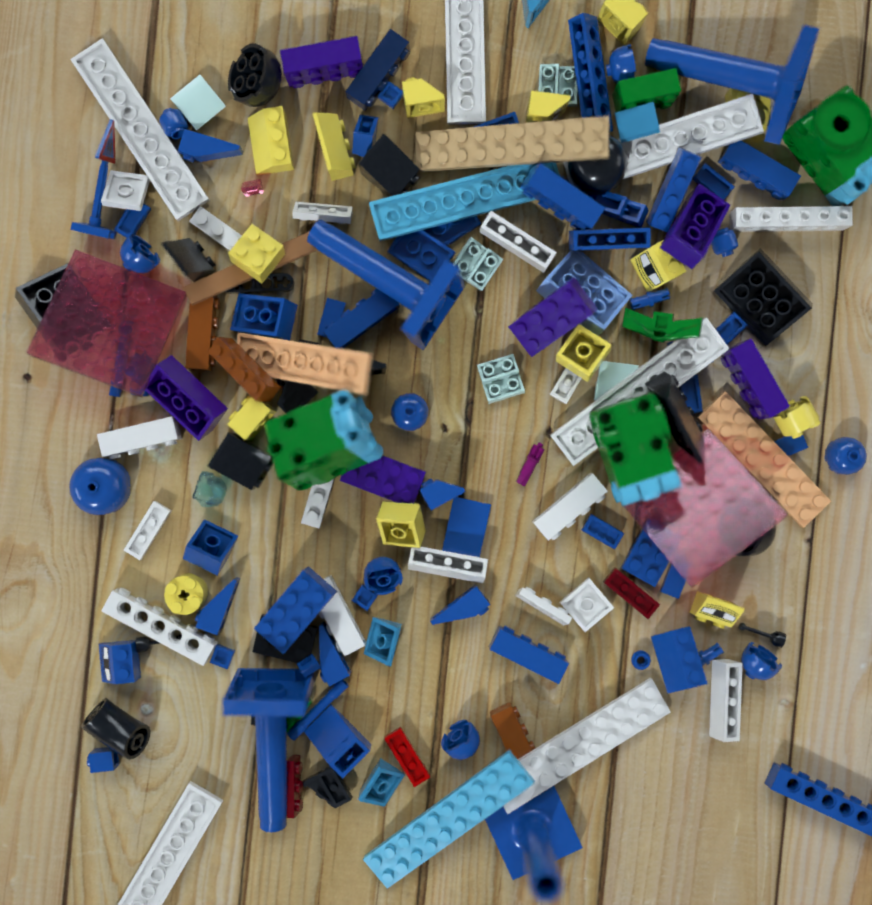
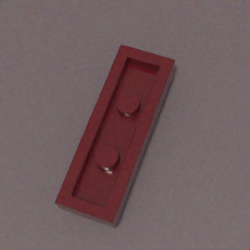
(631, 593)
(294, 786)

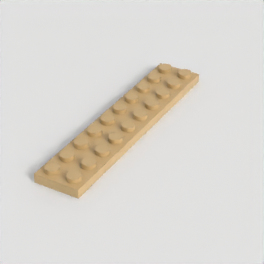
(513, 144)

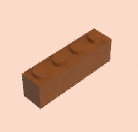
(201, 334)
(244, 369)
(511, 731)

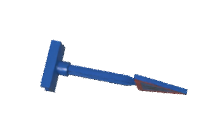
(106, 153)

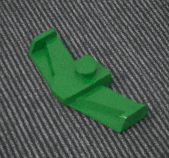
(661, 326)

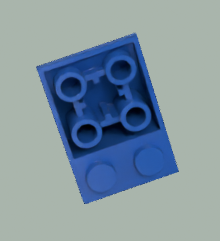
(338, 741)

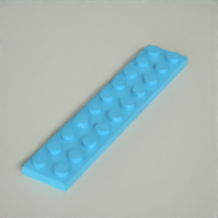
(451, 201)
(449, 819)

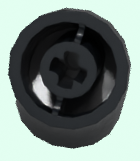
(117, 729)

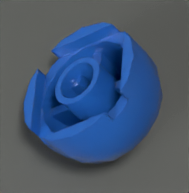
(621, 64)
(137, 256)
(409, 412)
(845, 455)
(382, 575)
(759, 662)
(461, 741)

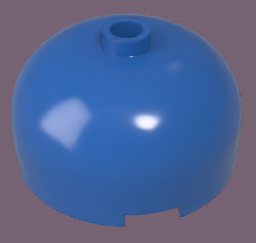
(100, 486)

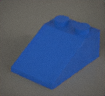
(264, 316)

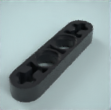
(257, 287)

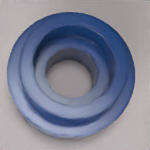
(643, 665)

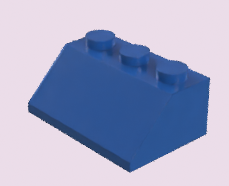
(679, 660)

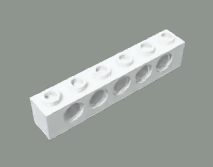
(790, 218)
(115, 608)

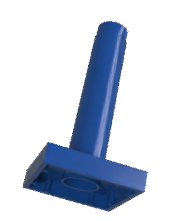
(764, 79)
(427, 302)
(270, 697)
(533, 841)

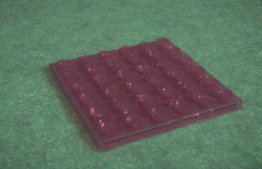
(107, 323)
(710, 515)

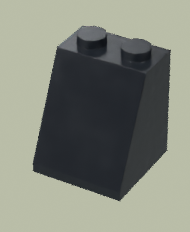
(389, 168)
(241, 461)

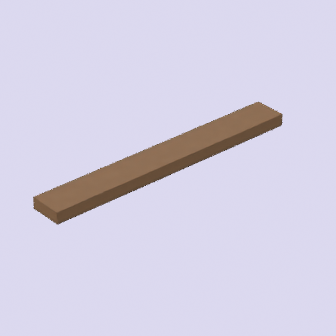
(234, 276)

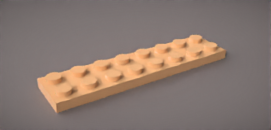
(309, 362)
(764, 459)

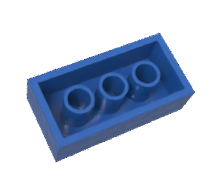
(561, 198)
(295, 609)

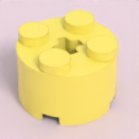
(797, 418)
(175, 597)

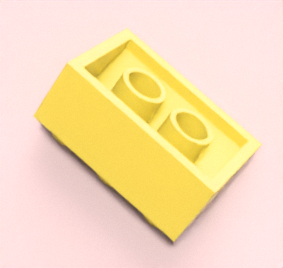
(270, 141)
(334, 145)

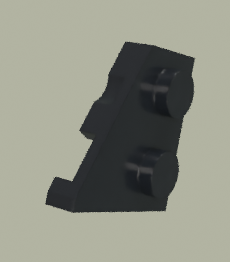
(295, 395)
(329, 786)

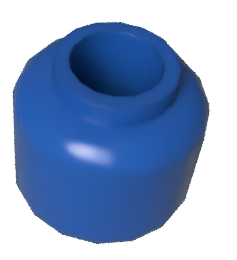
(173, 123)
(724, 242)

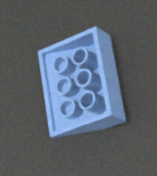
(599, 286)

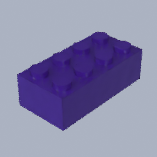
(321, 62)
(695, 226)
(553, 317)
(754, 380)
(185, 397)
(387, 479)

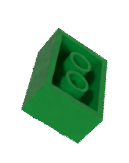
(656, 87)

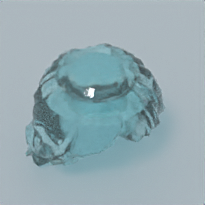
(209, 490)

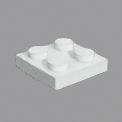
(125, 190)
(586, 604)

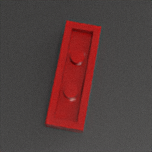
(407, 757)

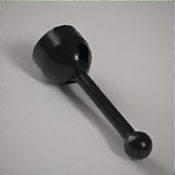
(776, 638)
(143, 643)

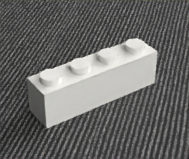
(517, 241)
(139, 436)
(569, 506)
(448, 564)
(341, 623)
(725, 700)

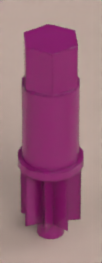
(530, 463)

